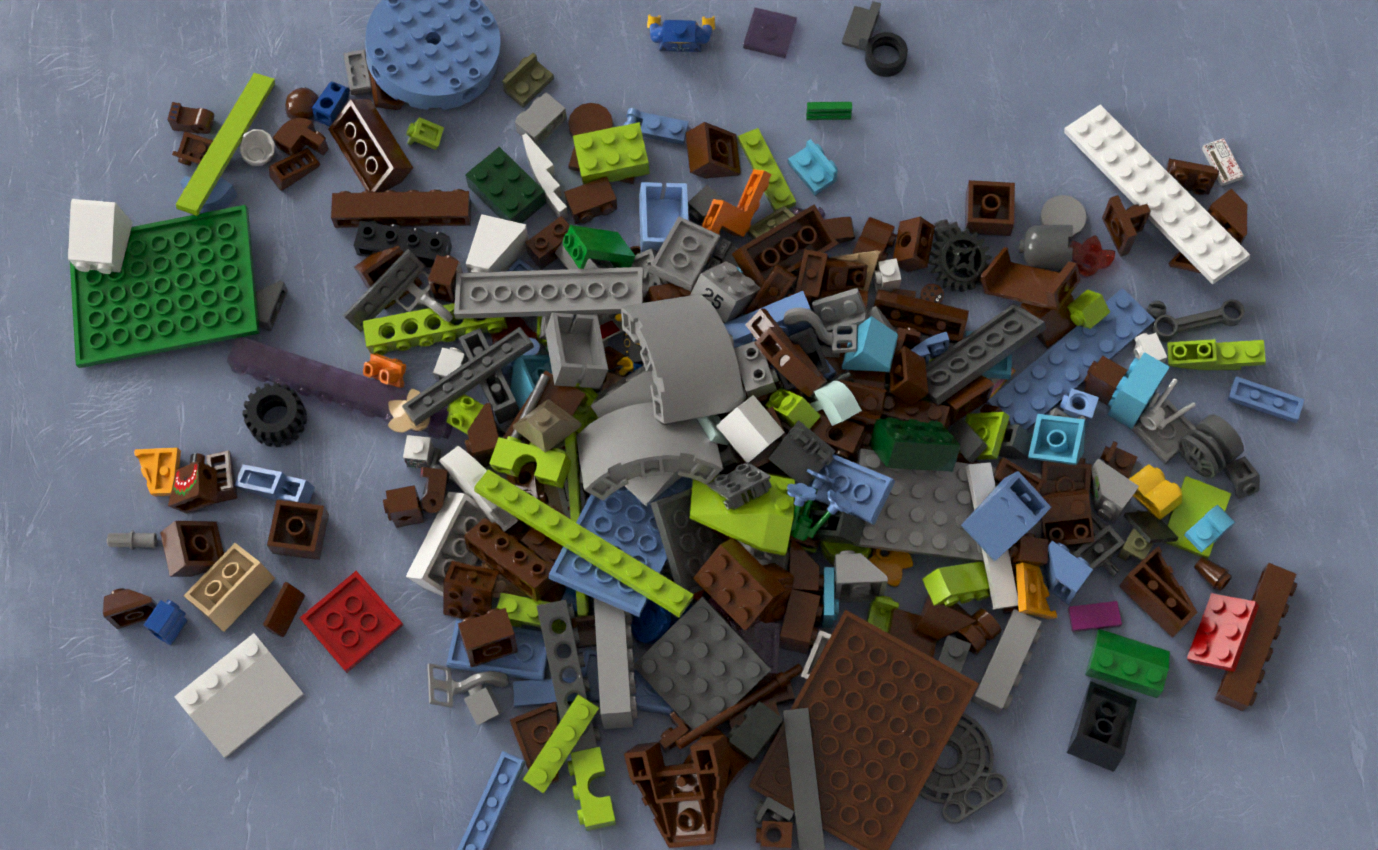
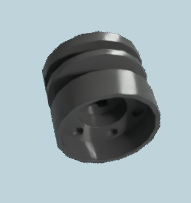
(1211, 446)

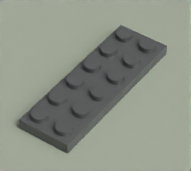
(980, 352)

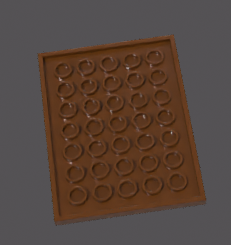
(875, 729)

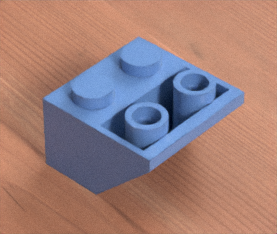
(1065, 572)

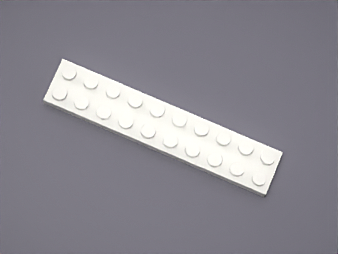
(1147, 182)

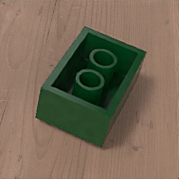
(505, 187)
(914, 445)

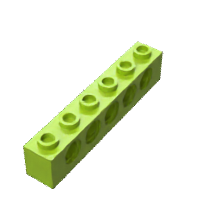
(400, 324)

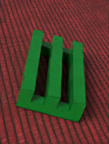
(829, 111)

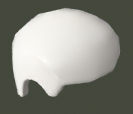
(257, 147)

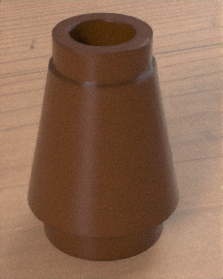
(1213, 573)

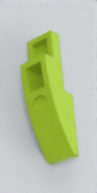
(1216, 356)

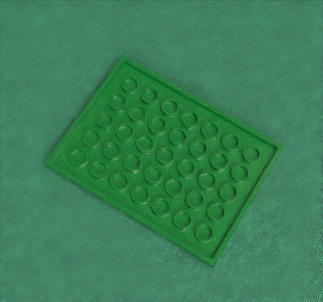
(176, 290)

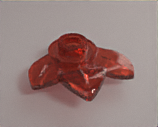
(1091, 253)

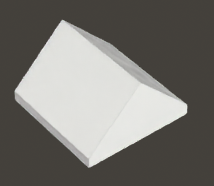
(750, 429)

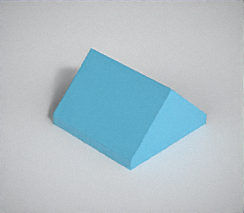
(874, 347)
(1058, 439)

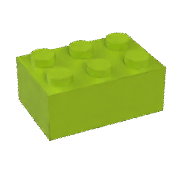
(612, 153)

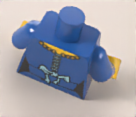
(680, 34)

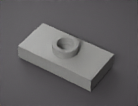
(357, 72)

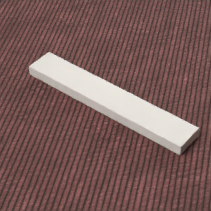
(998, 572)

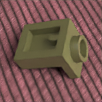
(1135, 546)

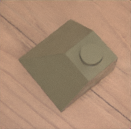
(546, 425)

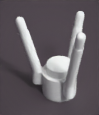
(1154, 414)

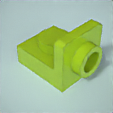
(424, 133)

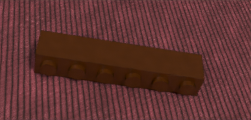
(402, 208)
(1271, 595)

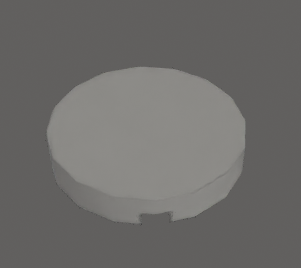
(1064, 211)

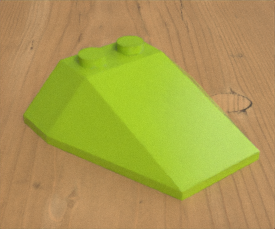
(759, 523)

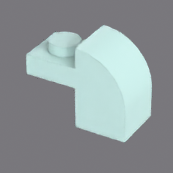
(836, 402)

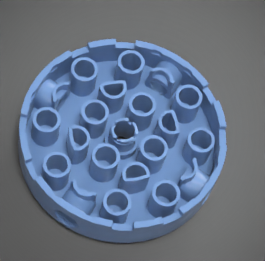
(432, 50)

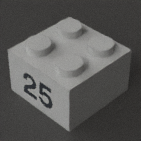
(726, 290)

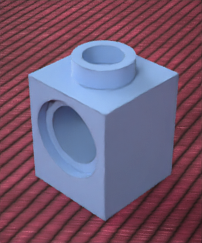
(1086, 400)

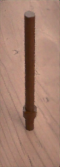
(779, 681)

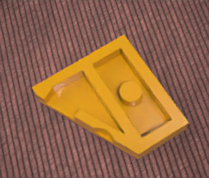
(159, 468)
(1032, 592)

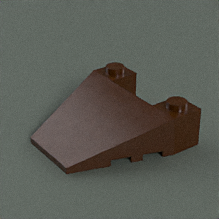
(683, 796)

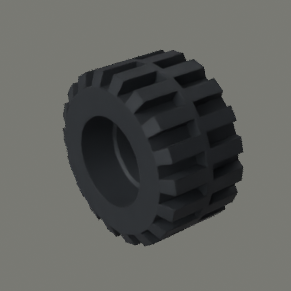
(271, 397)

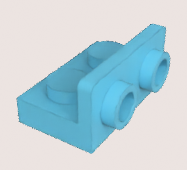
(814, 167)

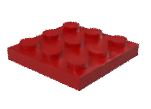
(351, 621)

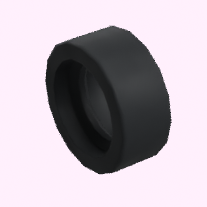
(886, 39)

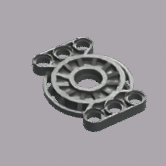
(966, 774)

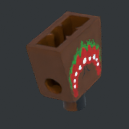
(194, 486)

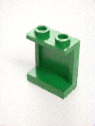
(598, 244)

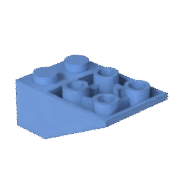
(1005, 515)

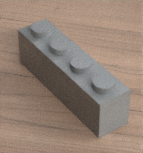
(1006, 662)

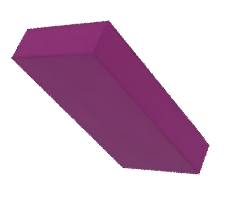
(1094, 616)

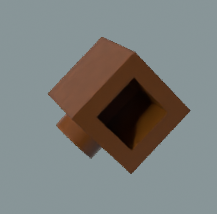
(1029, 550)

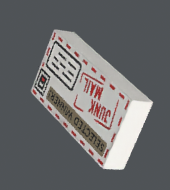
(1221, 158)

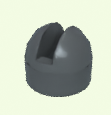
(1156, 312)

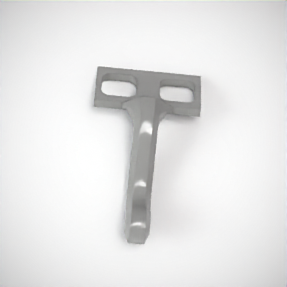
(424, 298)
(798, 315)
(452, 687)

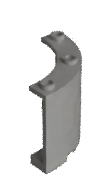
(687, 355)
(638, 444)

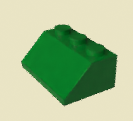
(1128, 663)

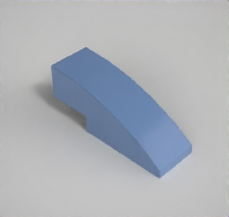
(274, 485)

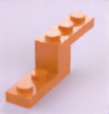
(738, 219)

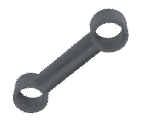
(1199, 320)

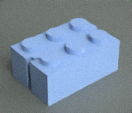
(658, 214)

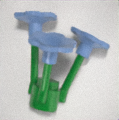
(801, 524)

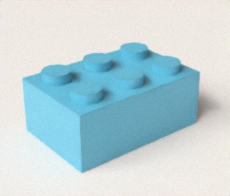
(1136, 389)

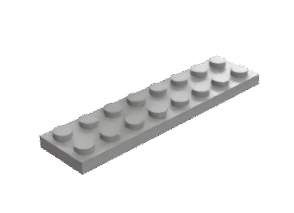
(547, 292)

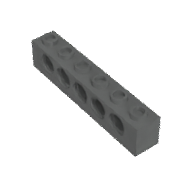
(547, 614)

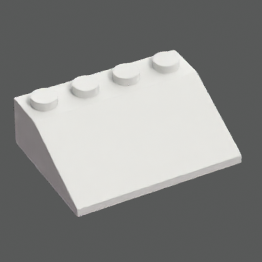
(239, 695)

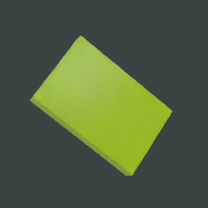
(1196, 501)

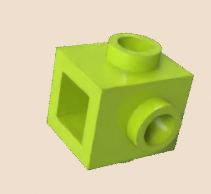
(463, 412)

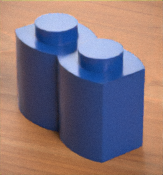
(166, 621)

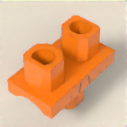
(385, 369)

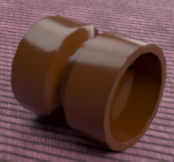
(978, 632)

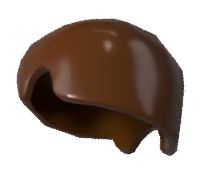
(300, 103)

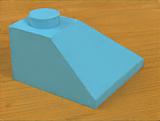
(526, 374)

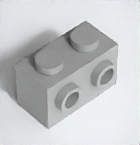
(755, 370)

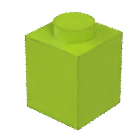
(1088, 309)

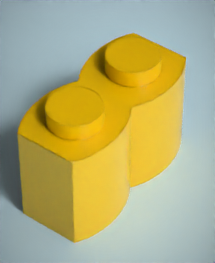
(1156, 492)

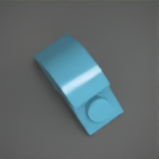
(1209, 528)

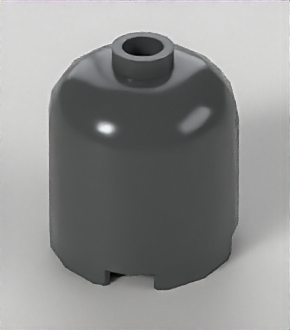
(1047, 246)

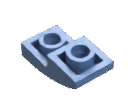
(932, 346)

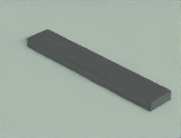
(467, 376)
(804, 779)

